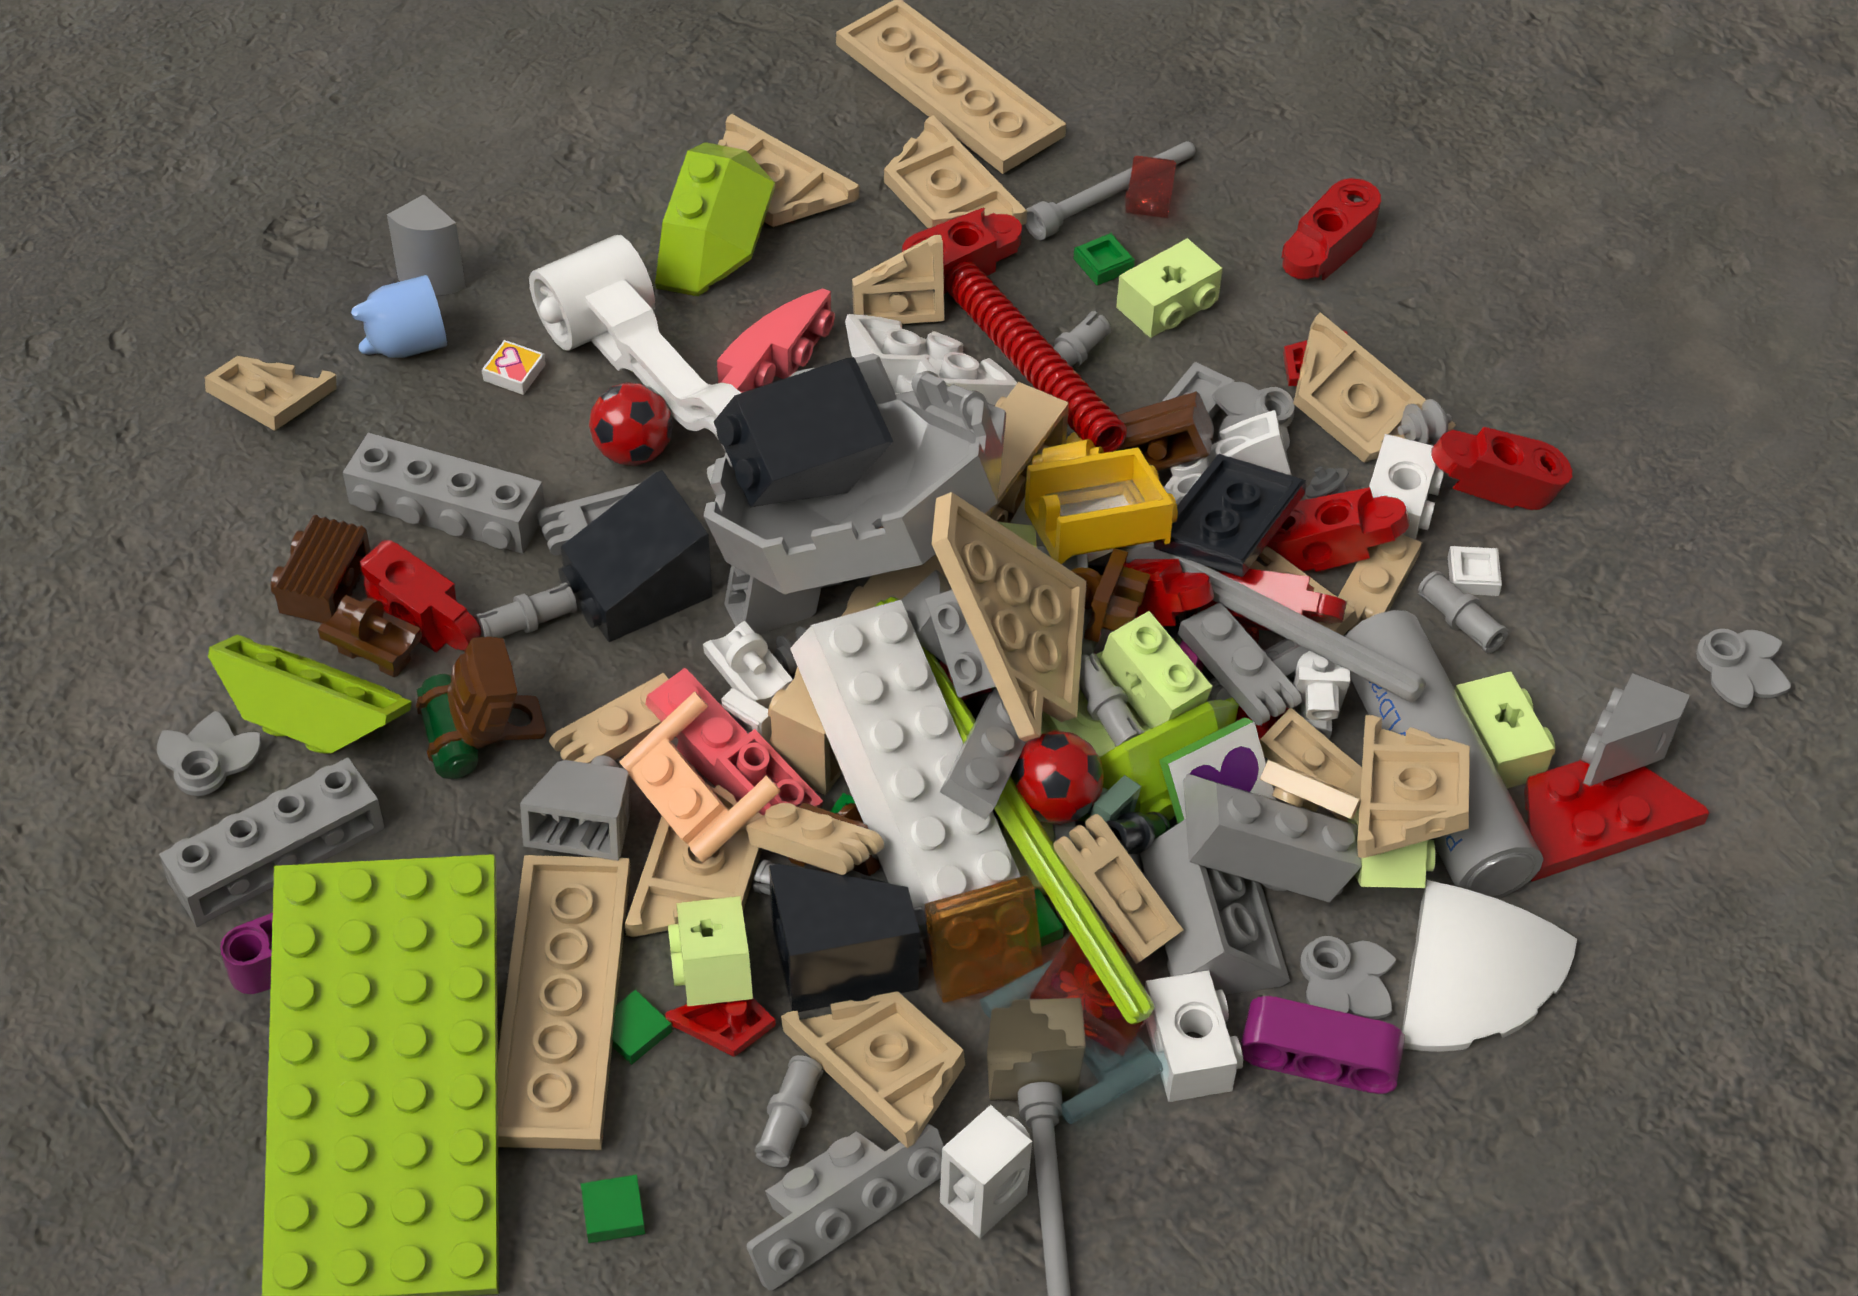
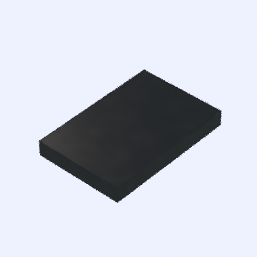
(1232, 514)

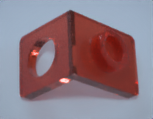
(1150, 186)

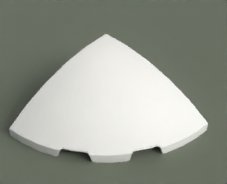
(908, 354)
(1479, 968)

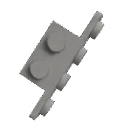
(839, 1198)

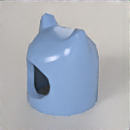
(401, 319)

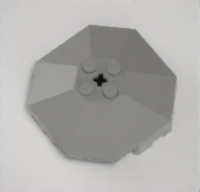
(941, 445)

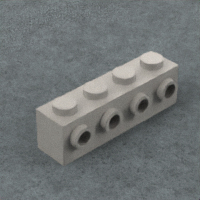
(444, 492)
(287, 828)

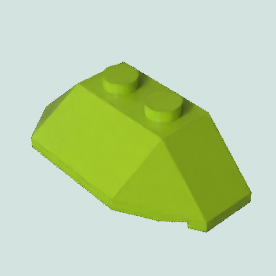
(712, 218)
(302, 696)
(1141, 755)

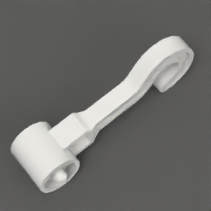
(610, 300)

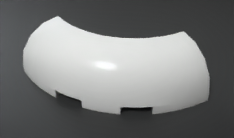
(1251, 440)

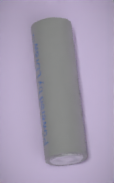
(1497, 849)

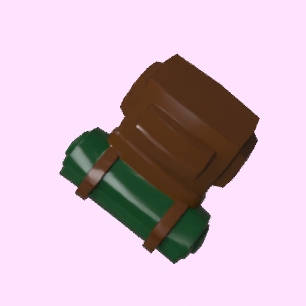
(474, 708)

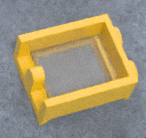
(1098, 503)

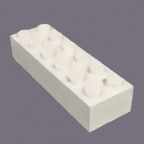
(897, 752)

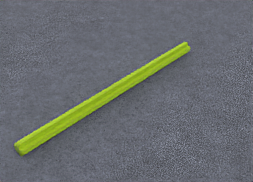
(1054, 876)

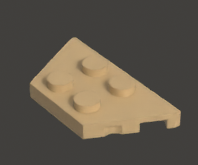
(944, 180)
(800, 182)
(1351, 391)
(1410, 788)
(679, 876)
(883, 1058)

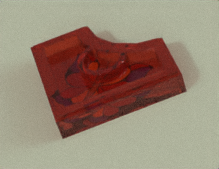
(1074, 977)

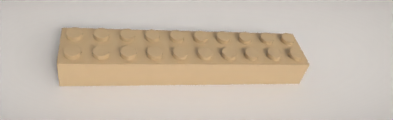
(1032, 424)

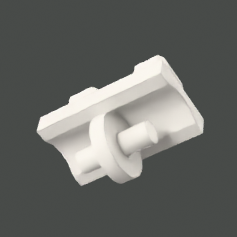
(748, 664)
(1321, 690)

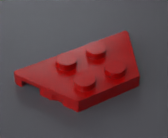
(1588, 823)

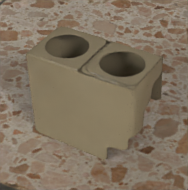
(1035, 1044)

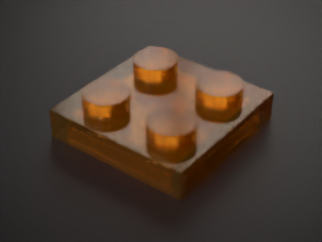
(983, 938)

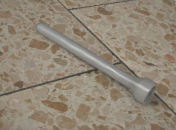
(1046, 218)
(1041, 1109)

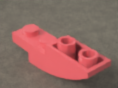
(777, 342)
(724, 749)

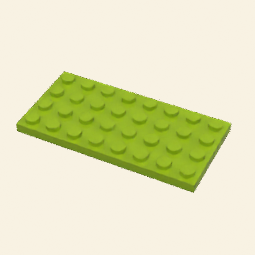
(383, 1080)

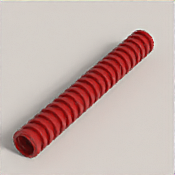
(1034, 355)

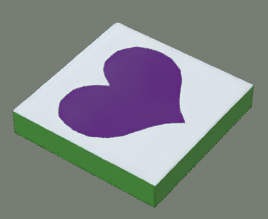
(1226, 757)

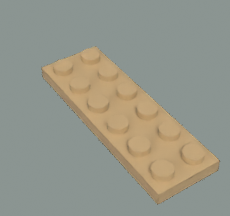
(951, 84)
(561, 1002)

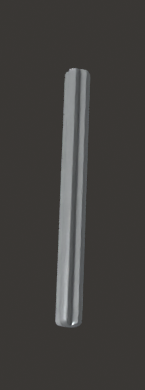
(1311, 634)

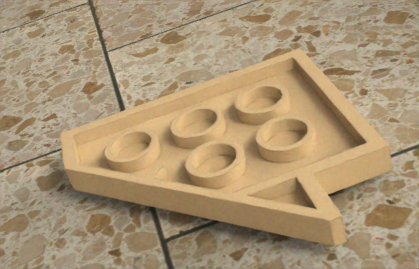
(1019, 610)

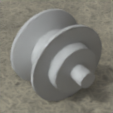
(1424, 423)

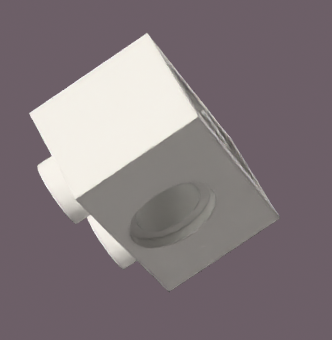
(1410, 474)
(1192, 1064)
(985, 1170)

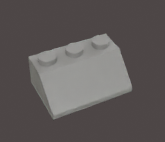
(1268, 840)
(1221, 919)

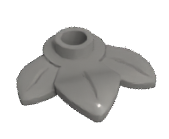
(1244, 401)
(1742, 665)
(207, 750)
(1353, 981)

